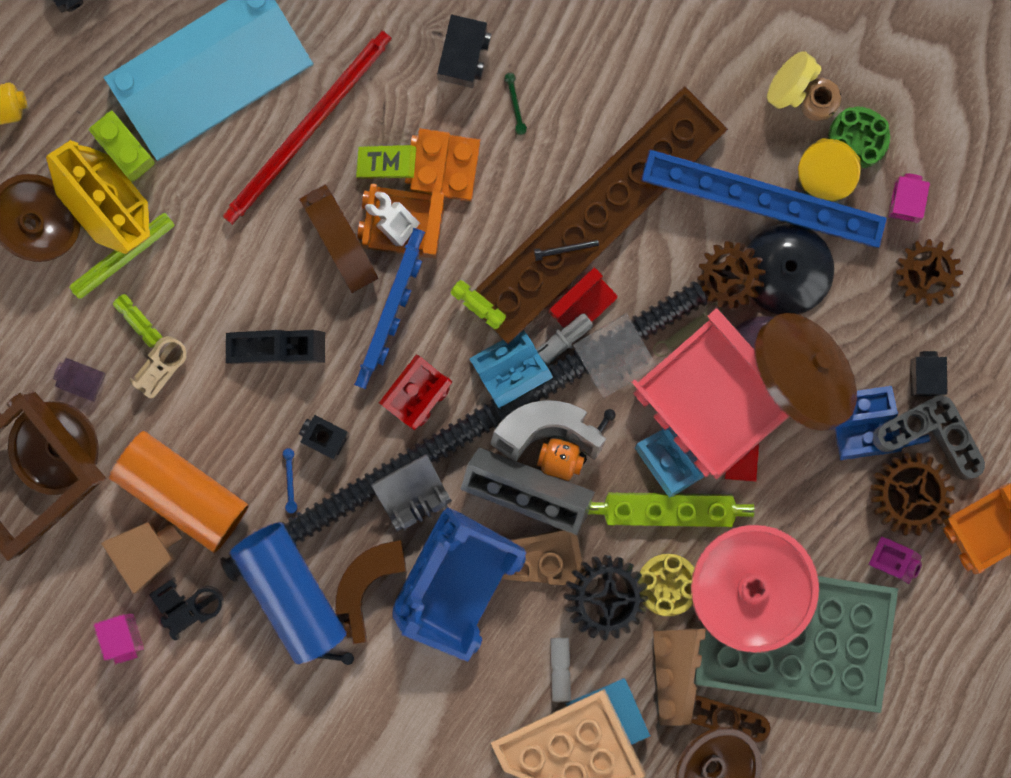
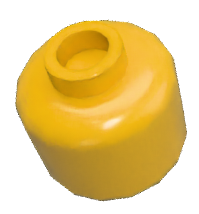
(11, 103)

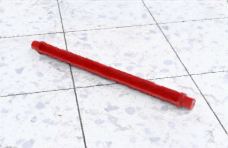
(307, 127)

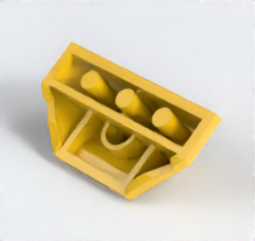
(99, 196)

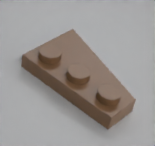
(675, 670)

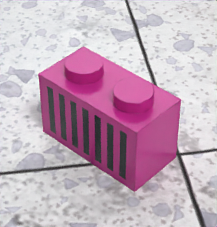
(119, 638)

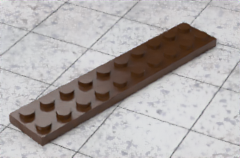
(596, 211)

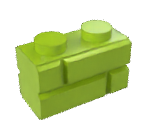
(121, 146)

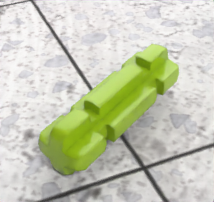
(478, 304)
(137, 320)

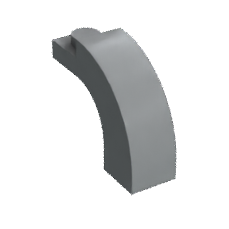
(546, 420)

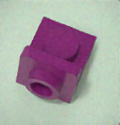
(896, 560)

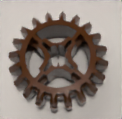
(904, 507)

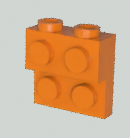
(444, 164)

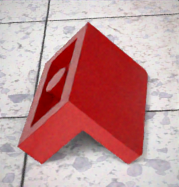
(587, 297)

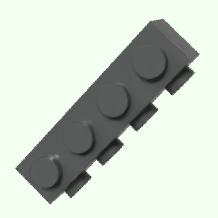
(527, 490)

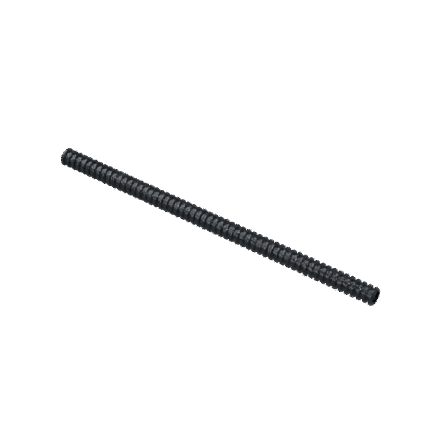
(473, 425)

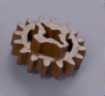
(736, 264)
(940, 277)

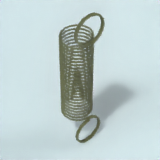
(676, 338)

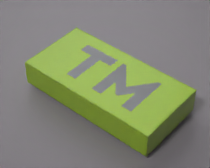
(386, 162)

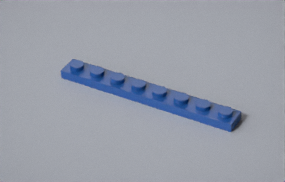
(763, 199)

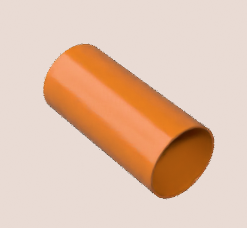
(178, 491)

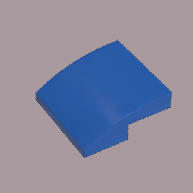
(856, 434)

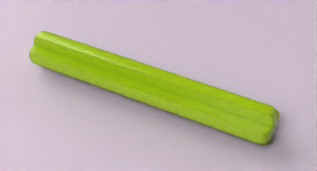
(117, 260)

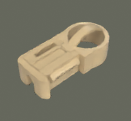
(155, 372)

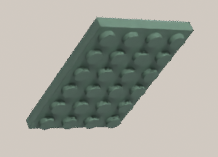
(832, 662)

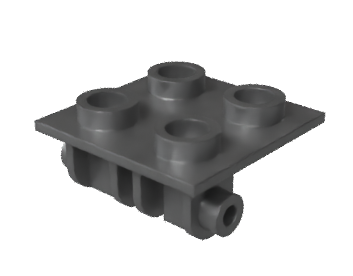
(411, 493)

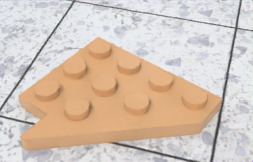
(571, 743)

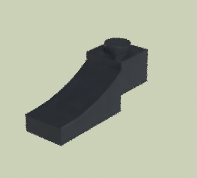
(275, 347)

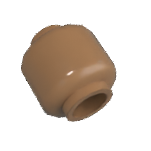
(827, 93)

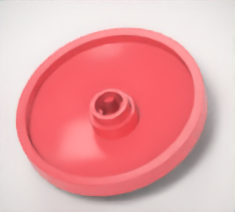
(755, 588)

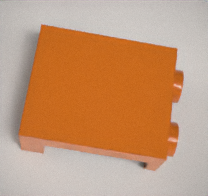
(424, 207)
(982, 530)

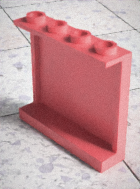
(712, 396)

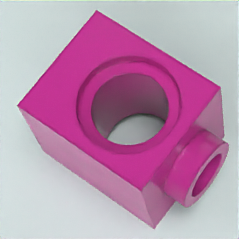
(909, 198)

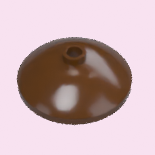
(35, 202)
(37, 461)
(728, 750)

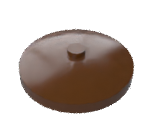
(805, 372)

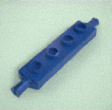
(397, 297)

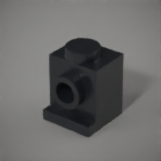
(336, 439)

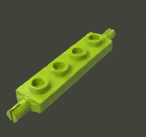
(679, 510)

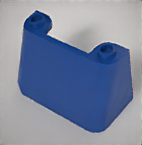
(454, 584)

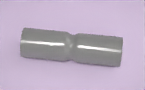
(560, 663)

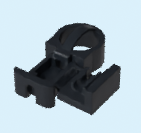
(179, 610)

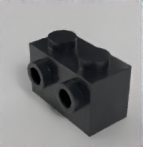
(463, 51)

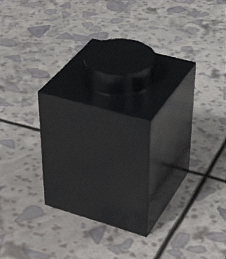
(929, 375)

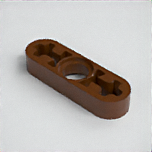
(750, 718)

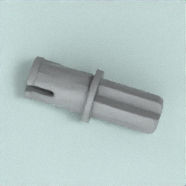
(563, 339)

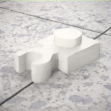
(395, 219)

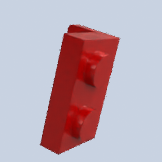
(416, 393)

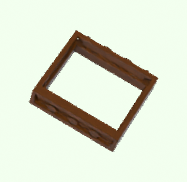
(69, 451)

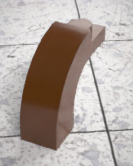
(339, 238)
(364, 570)

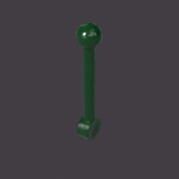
(520, 127)

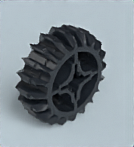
(605, 584)

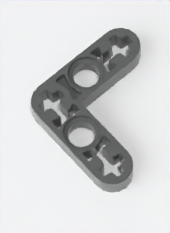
(932, 422)

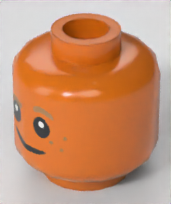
(560, 459)

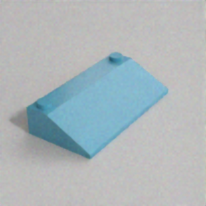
(207, 72)

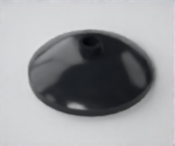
(796, 290)

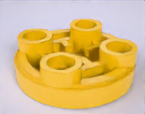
(829, 170)

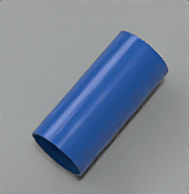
(288, 593)

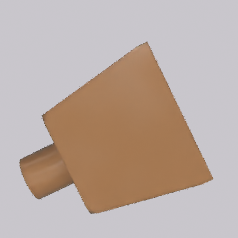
(142, 553)

